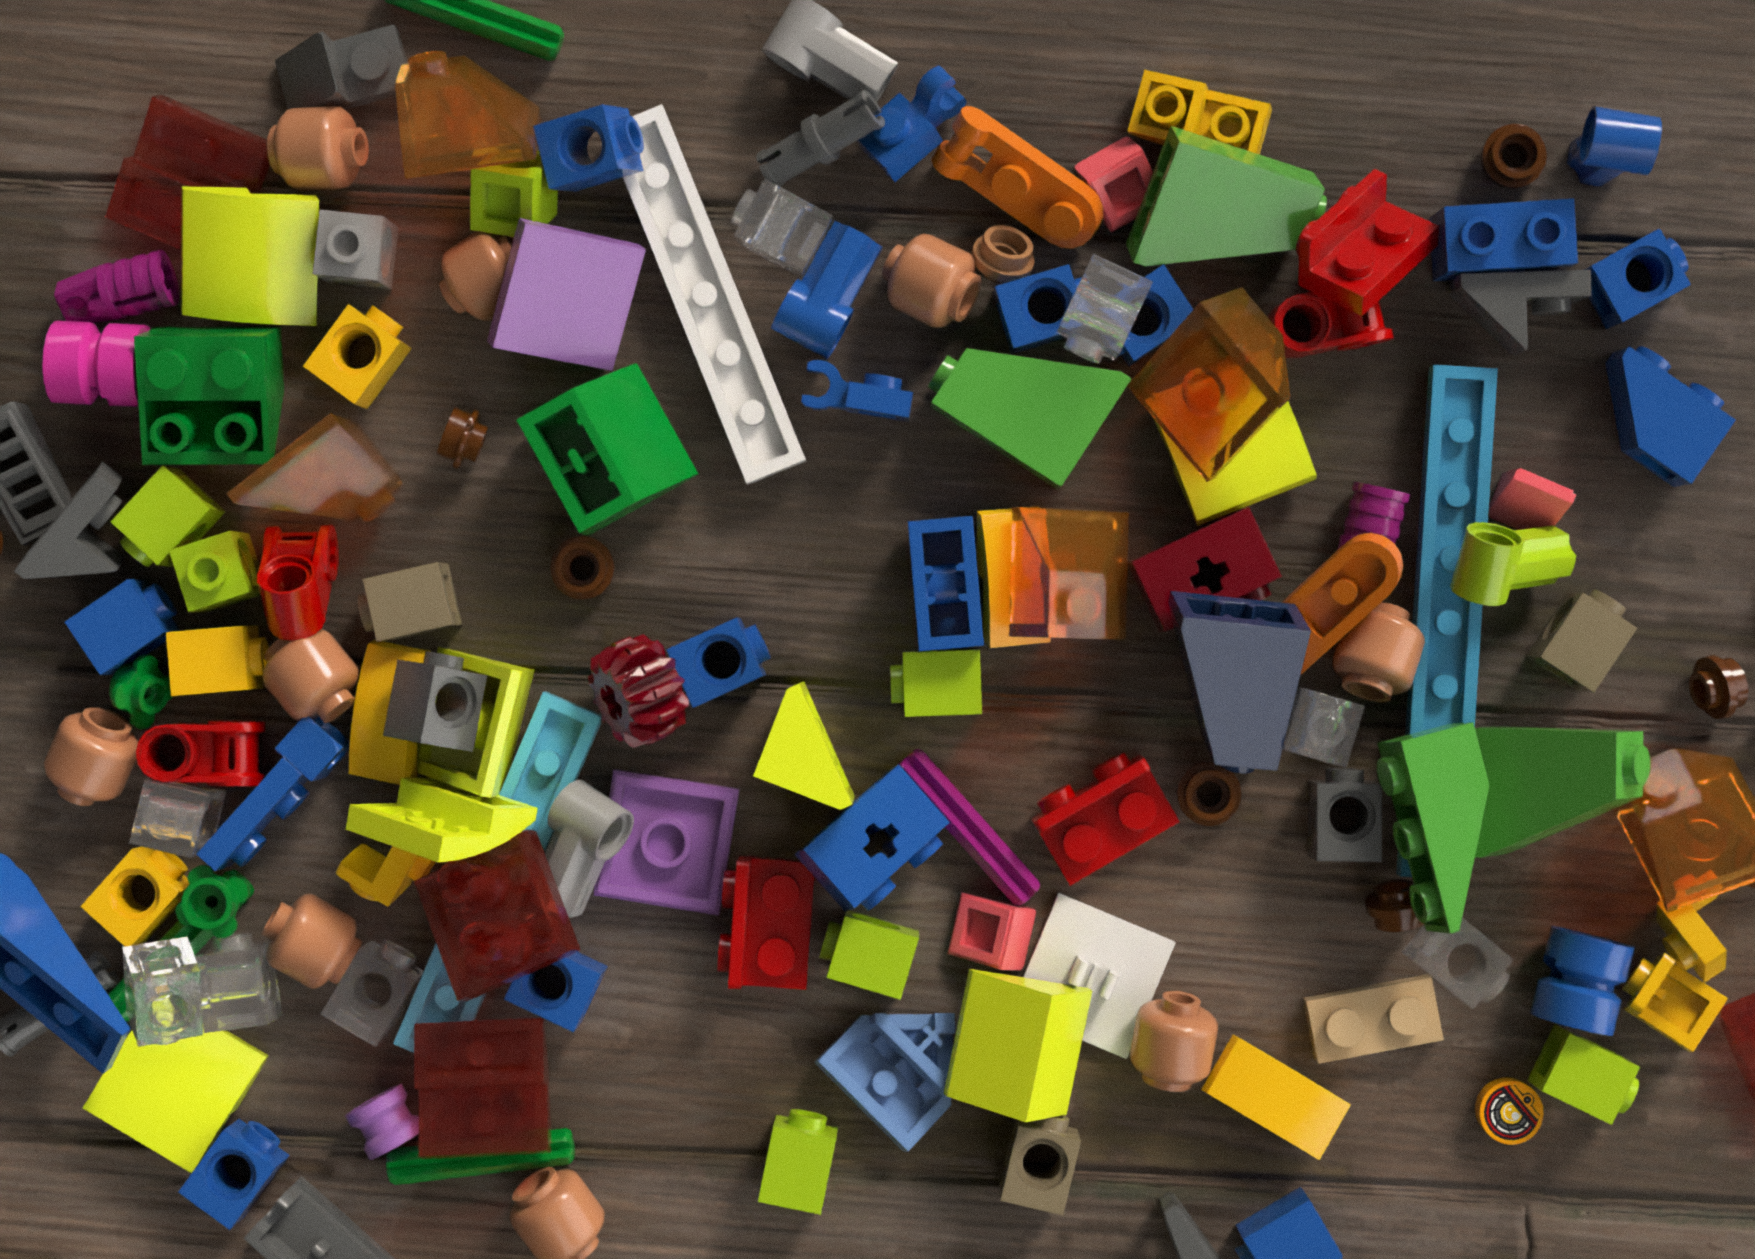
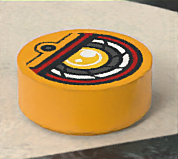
(1509, 1110)

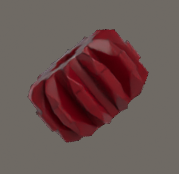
(638, 690)

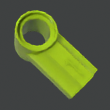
(1505, 560)

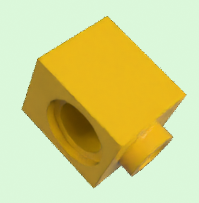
(331, 359)
(215, 660)
(117, 909)

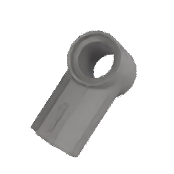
(815, 45)
(585, 835)

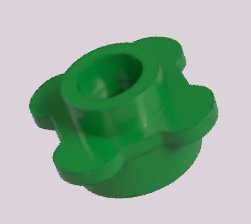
(140, 690)
(194, 906)

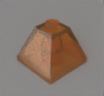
(460, 117)
(1216, 380)
(323, 474)
(1068, 573)
(1693, 827)

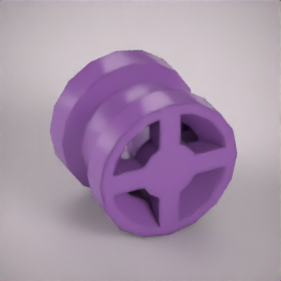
(384, 1121)

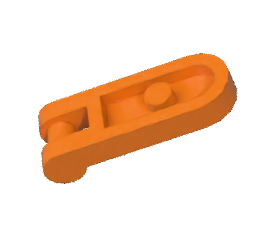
(1020, 180)
(1346, 590)

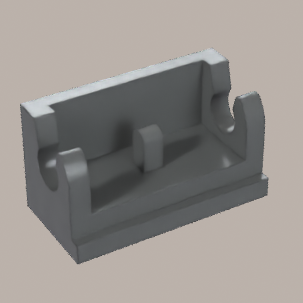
(311, 1227)

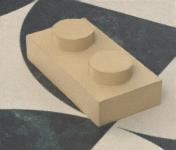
(1373, 1018)

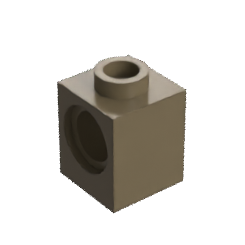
(409, 602)
(1583, 639)
(1046, 1189)

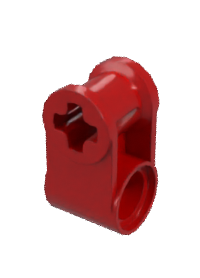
(1331, 326)
(297, 580)
(215, 752)

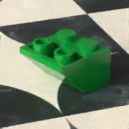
(209, 394)
(607, 448)

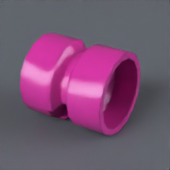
(88, 363)

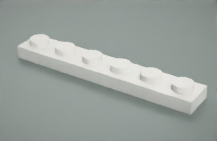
(710, 305)

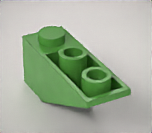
(1439, 809)

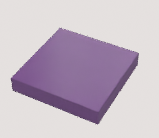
(565, 295)
(675, 844)

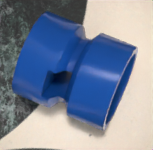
(1582, 981)

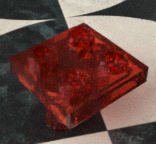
(497, 916)

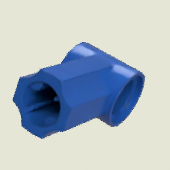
(1614, 144)
(821, 303)

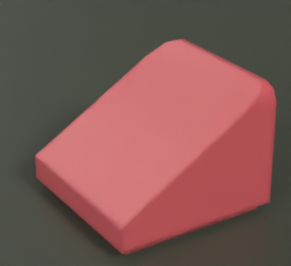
(1119, 178)
(1529, 500)
(991, 932)

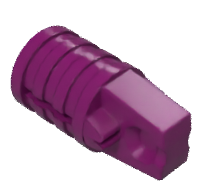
(119, 289)
(1374, 511)

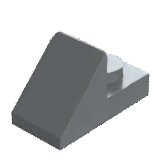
(342, 70)
(1501, 300)
(67, 543)

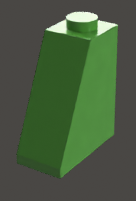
(1220, 203)
(1027, 406)
(1554, 780)

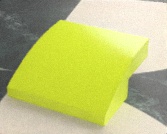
(248, 256)
(1264, 468)
(441, 820)
(177, 1092)

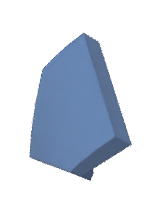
(894, 1070)

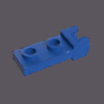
(308, 754)

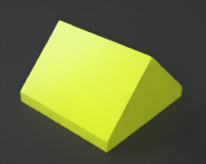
(497, 731)
(801, 753)
(1017, 1045)

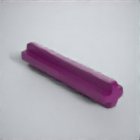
(972, 830)

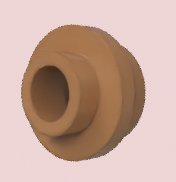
(1003, 254)

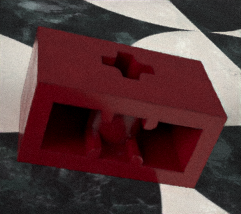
(1230, 542)

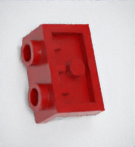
(1362, 246)
(1103, 817)
(768, 923)

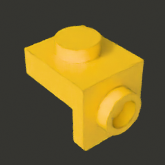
(379, 876)
(1691, 940)
(1672, 1001)

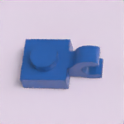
(912, 125)
(876, 397)

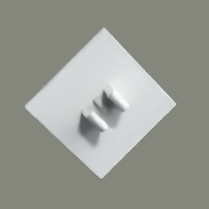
(1104, 955)

